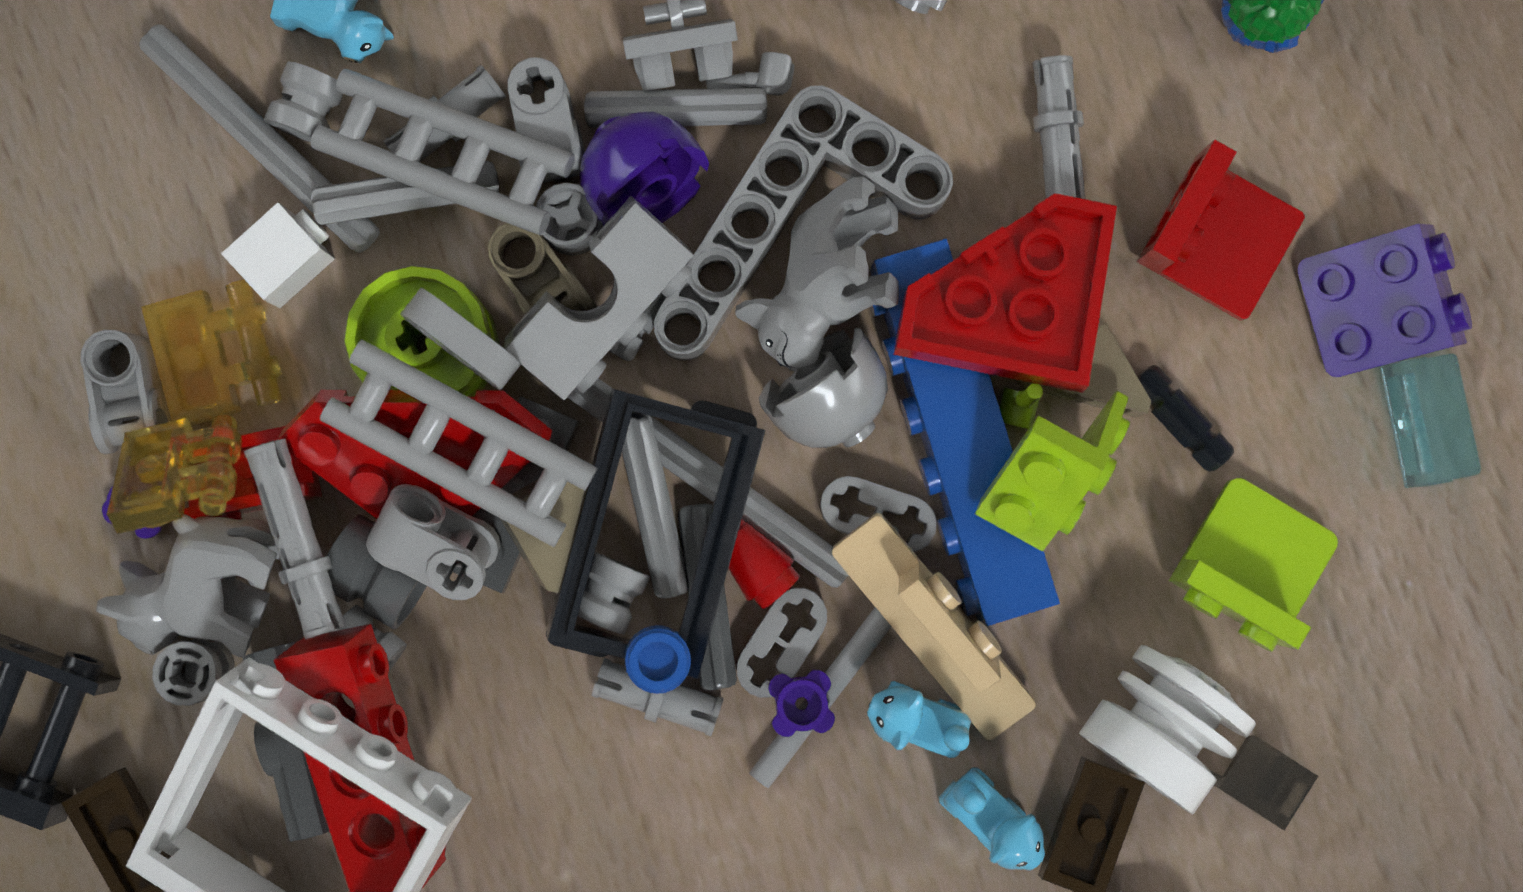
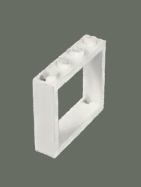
(320, 732)

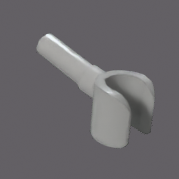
(774, 76)

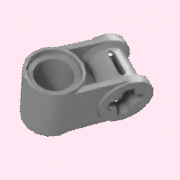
(551, 120)
(122, 397)
(430, 538)

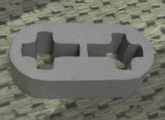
(460, 338)
(882, 500)
(768, 633)

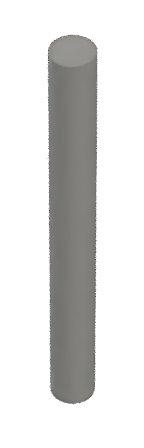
(840, 674)

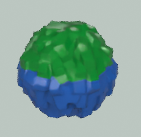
(1268, 23)

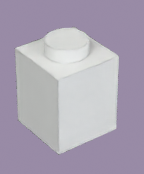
(280, 254)

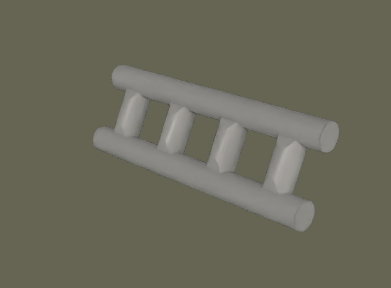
(461, 184)
(418, 452)

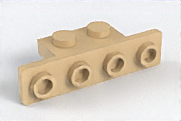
(934, 627)

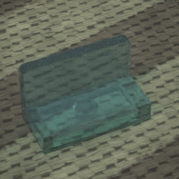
(1430, 420)

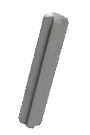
(685, 106)
(382, 197)
(653, 508)

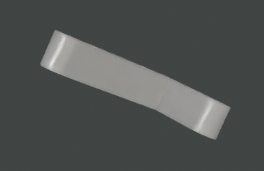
(778, 203)

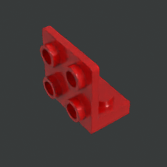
(1221, 235)

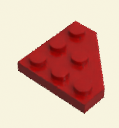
(1018, 298)
(371, 476)

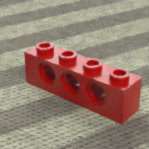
(358, 667)

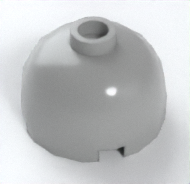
(831, 398)

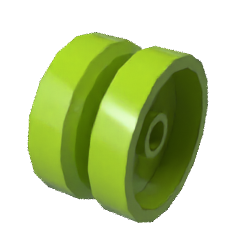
(378, 321)

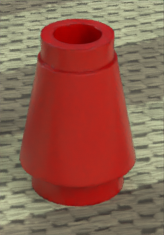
(760, 567)

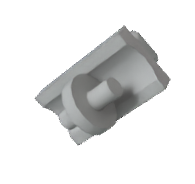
(653, 49)

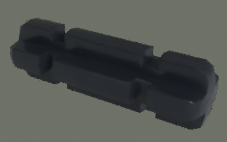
(1185, 420)

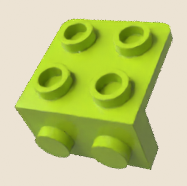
(1051, 473)
(1255, 564)

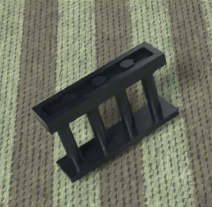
(32, 793)

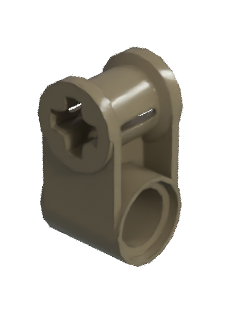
(541, 275)

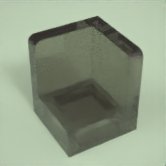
(1266, 782)

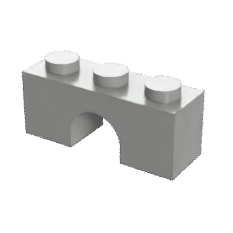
(568, 345)

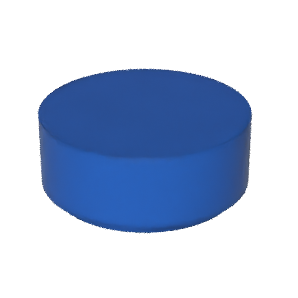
(657, 659)

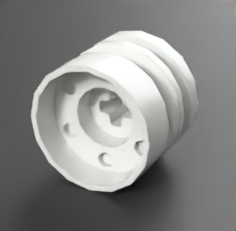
(1168, 727)

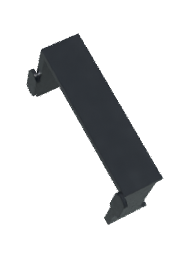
(718, 538)

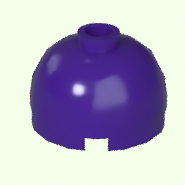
(643, 159)

